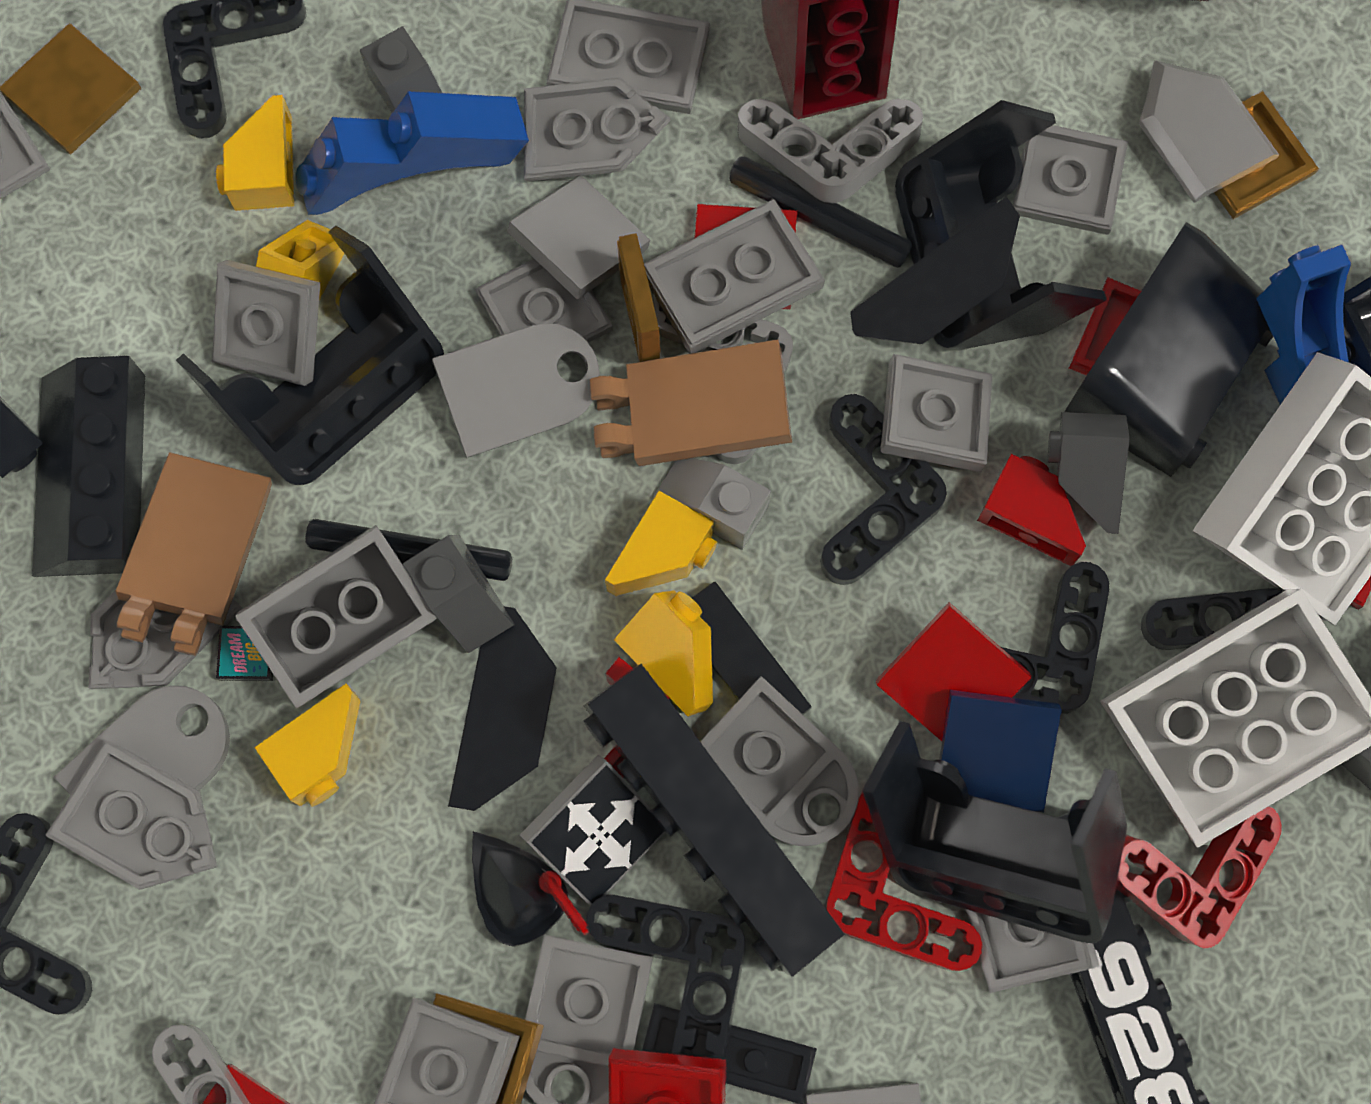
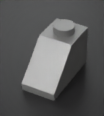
(720, 494)

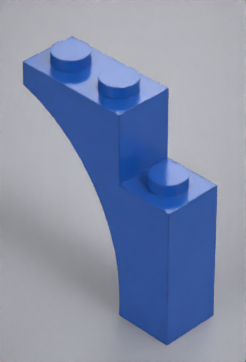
(419, 137)
(1305, 313)

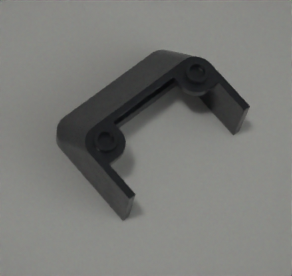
(954, 186)
(355, 378)
(993, 854)

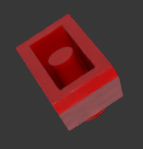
(1034, 510)

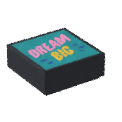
(239, 657)

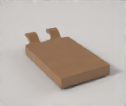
(696, 404)
(191, 548)

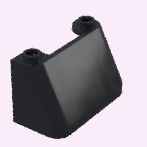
(1177, 351)

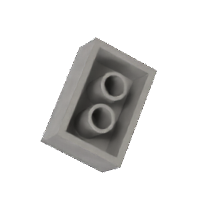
(335, 616)

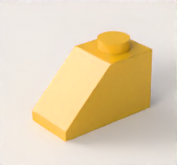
(260, 160)
(303, 252)
(662, 547)
(673, 648)
(313, 748)

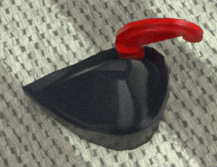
(518, 892)

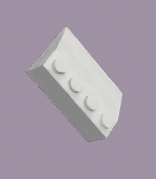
(1304, 491)
(1244, 716)

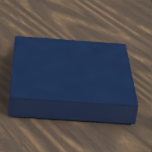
(1002, 746)

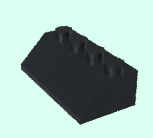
(89, 467)

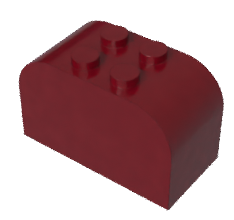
(836, 37)

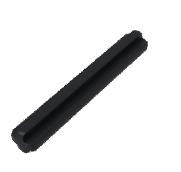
(824, 215)
(331, 535)

